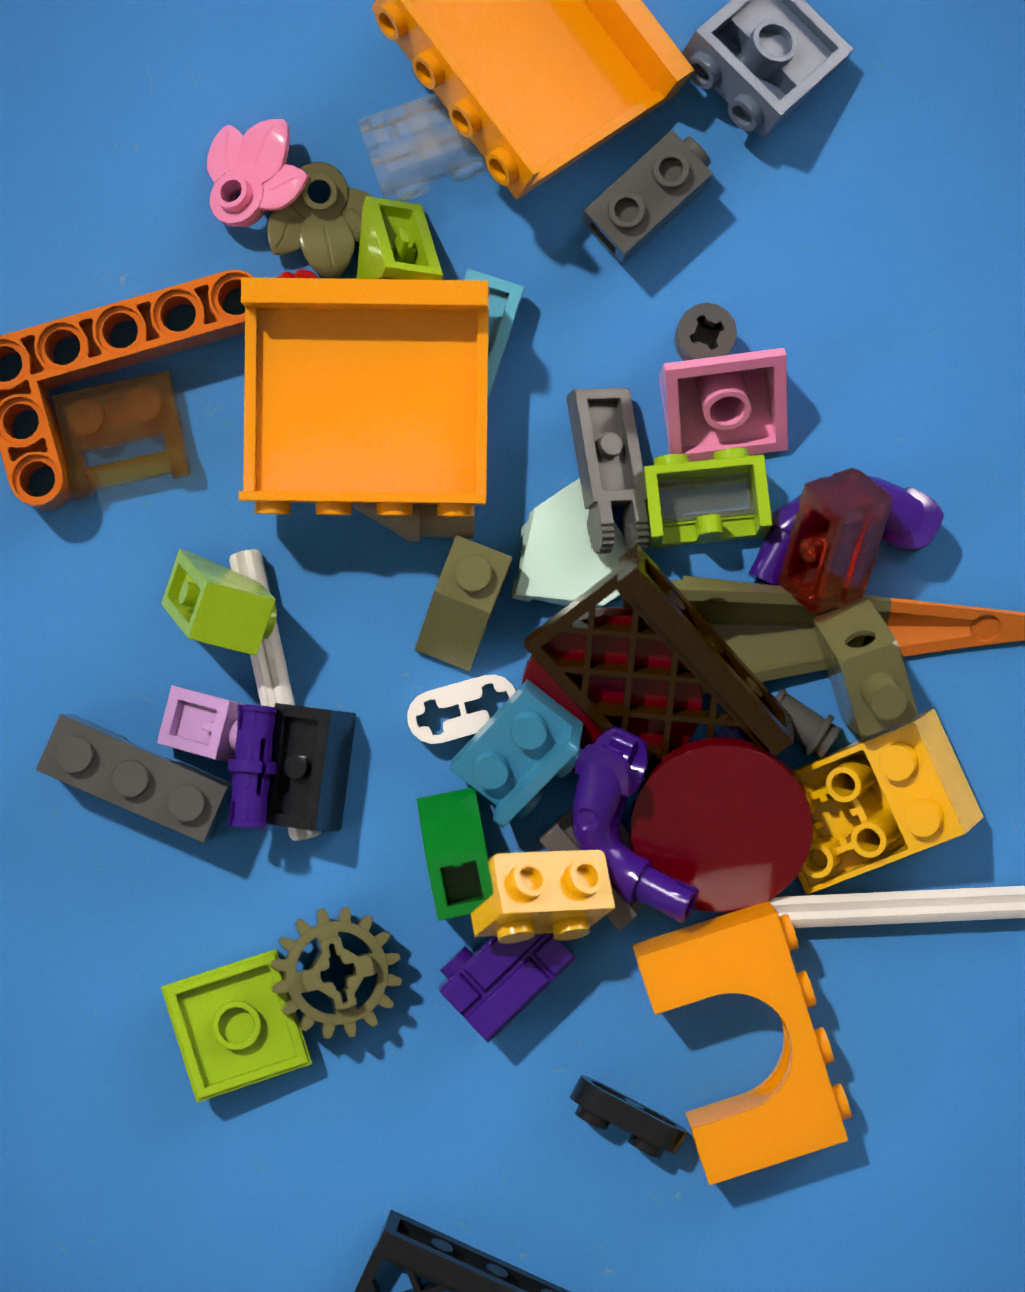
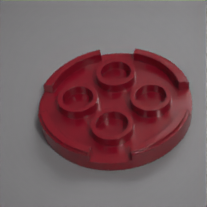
(612, 688)
(724, 822)

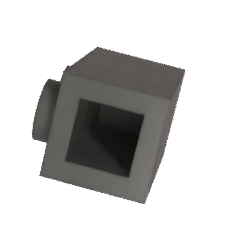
(648, 195)

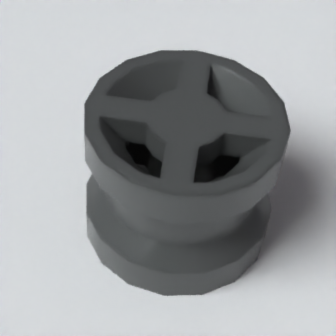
(702, 337)

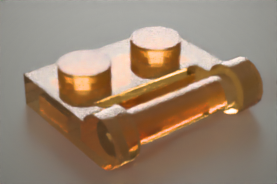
(117, 416)

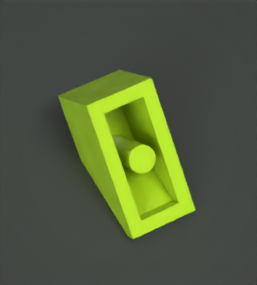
(218, 604)

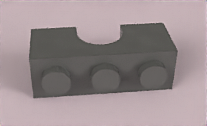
(135, 778)

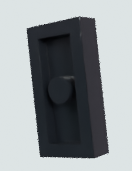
(311, 767)

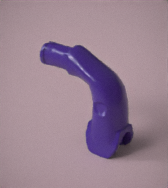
(909, 528)
(607, 776)

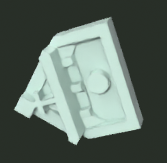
(557, 552)

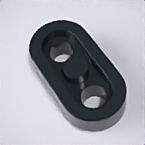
(648, 1129)

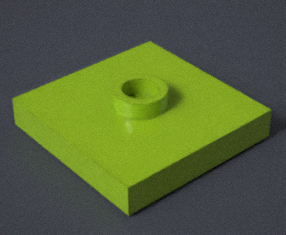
(234, 1026)

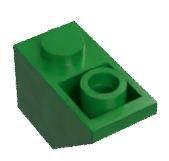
(455, 852)

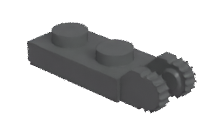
(609, 465)

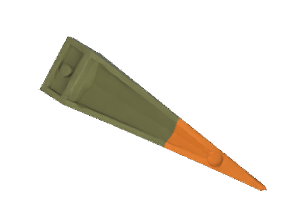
(779, 637)

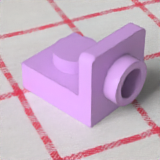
(200, 724)

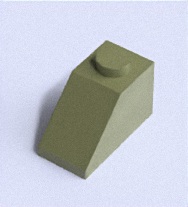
(463, 602)

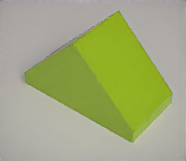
(396, 242)

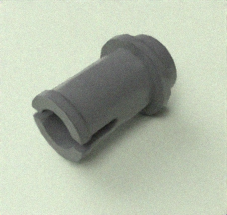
(809, 727)

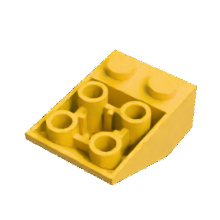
(884, 801)

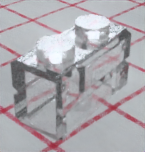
(417, 146)

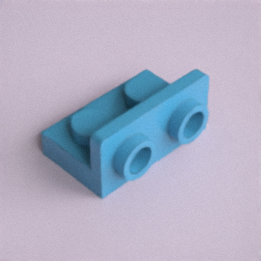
(520, 752)

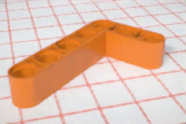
(95, 358)

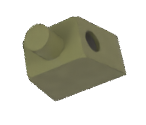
(868, 679)

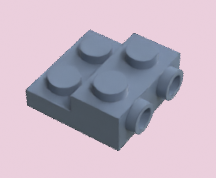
(764, 58)

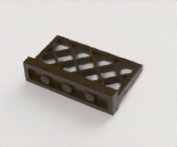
(689, 638)

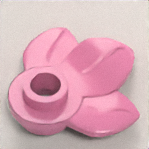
(254, 167)

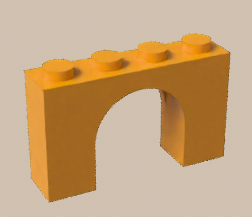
(795, 1105)

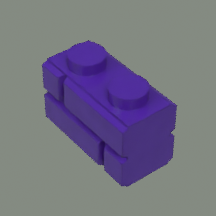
(501, 979)

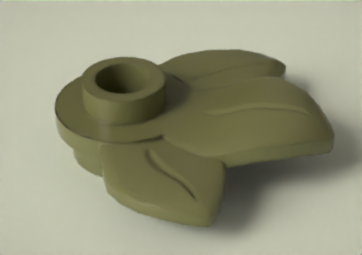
(321, 230)

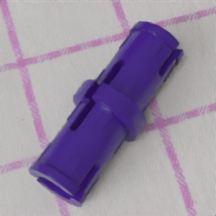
(252, 766)

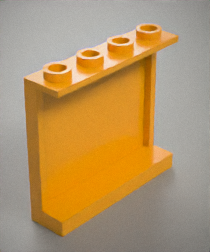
(537, 76)
(365, 394)

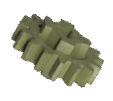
(360, 965)

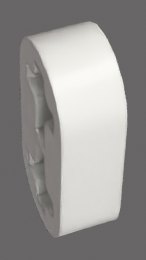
(455, 695)

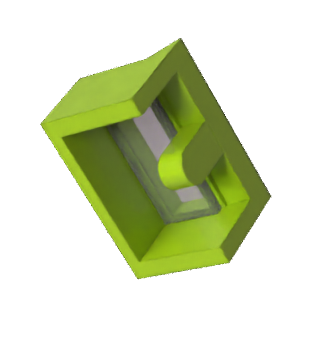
(707, 499)

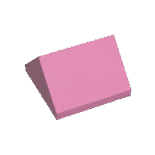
(726, 404)

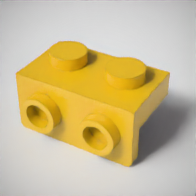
(544, 894)

